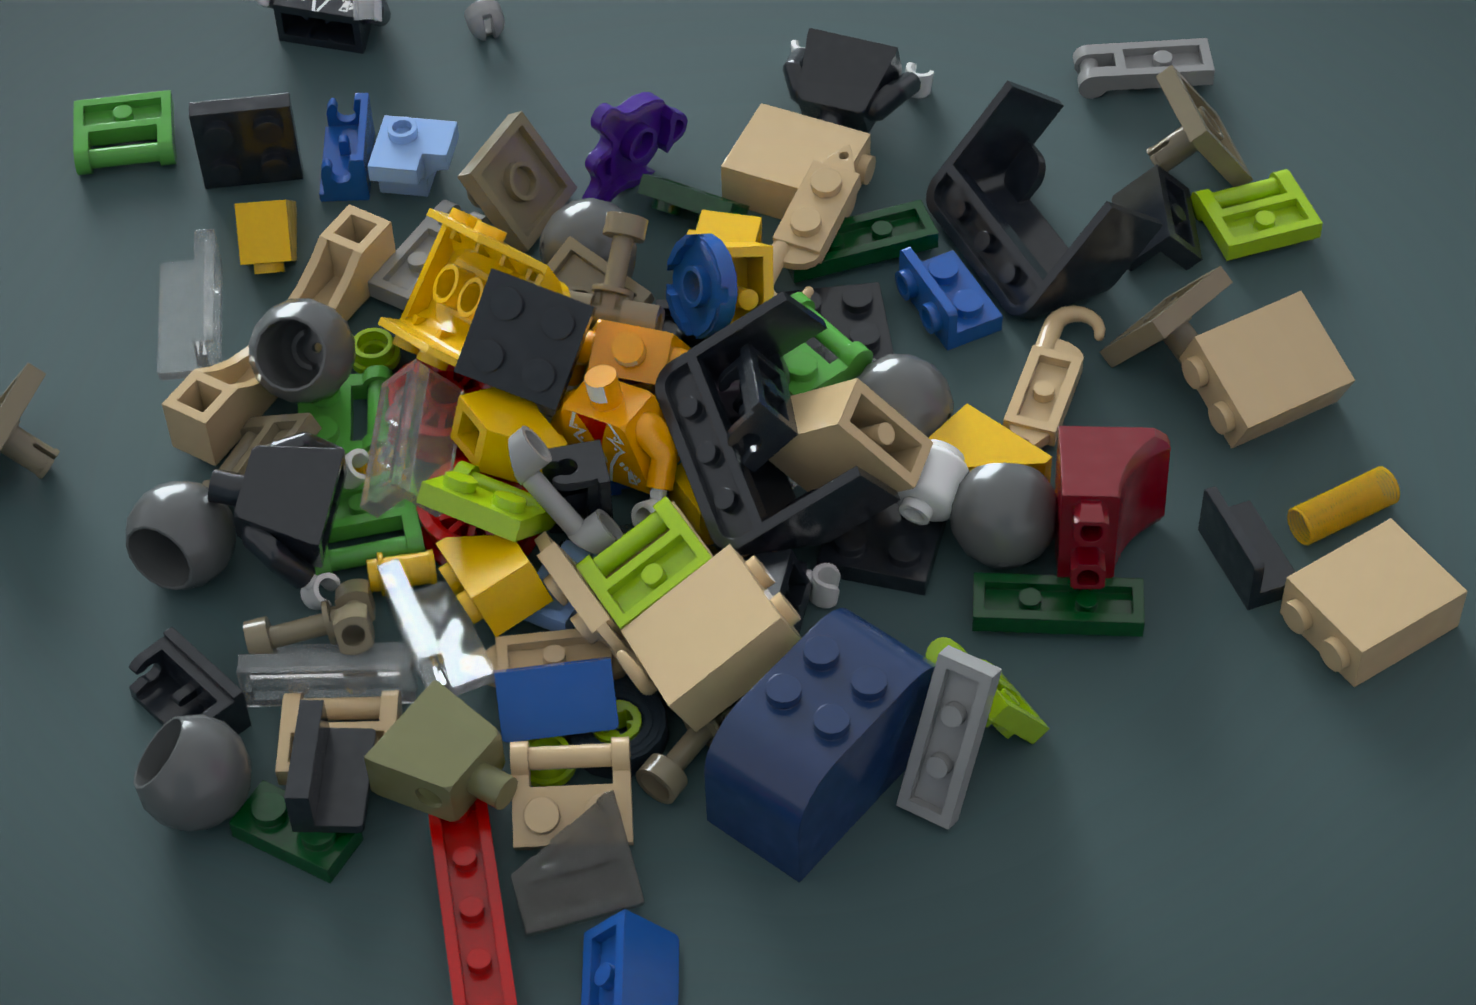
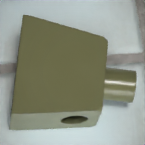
(440, 758)

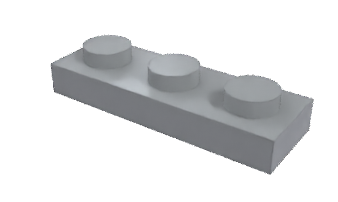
(948, 736)

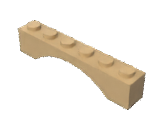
(218, 400)

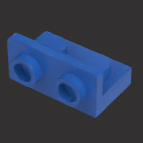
(947, 298)

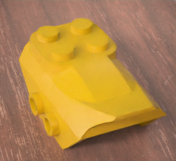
(453, 283)

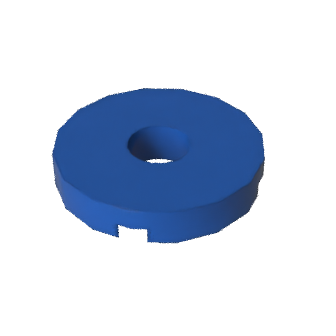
(703, 285)

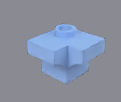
(411, 153)

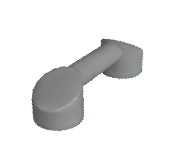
(527, 457)

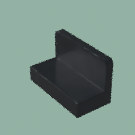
(1168, 200)
(1244, 549)
(327, 774)

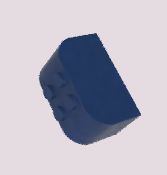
(816, 741)

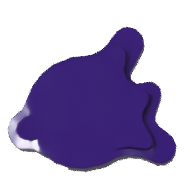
(629, 142)

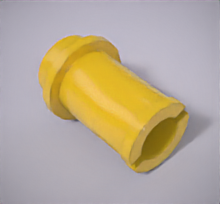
(418, 568)

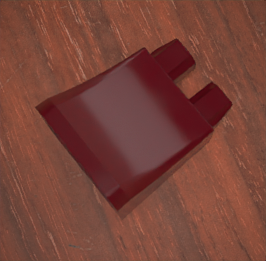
(1107, 493)

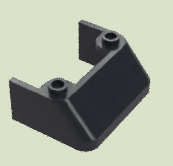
(988, 213)
(740, 506)

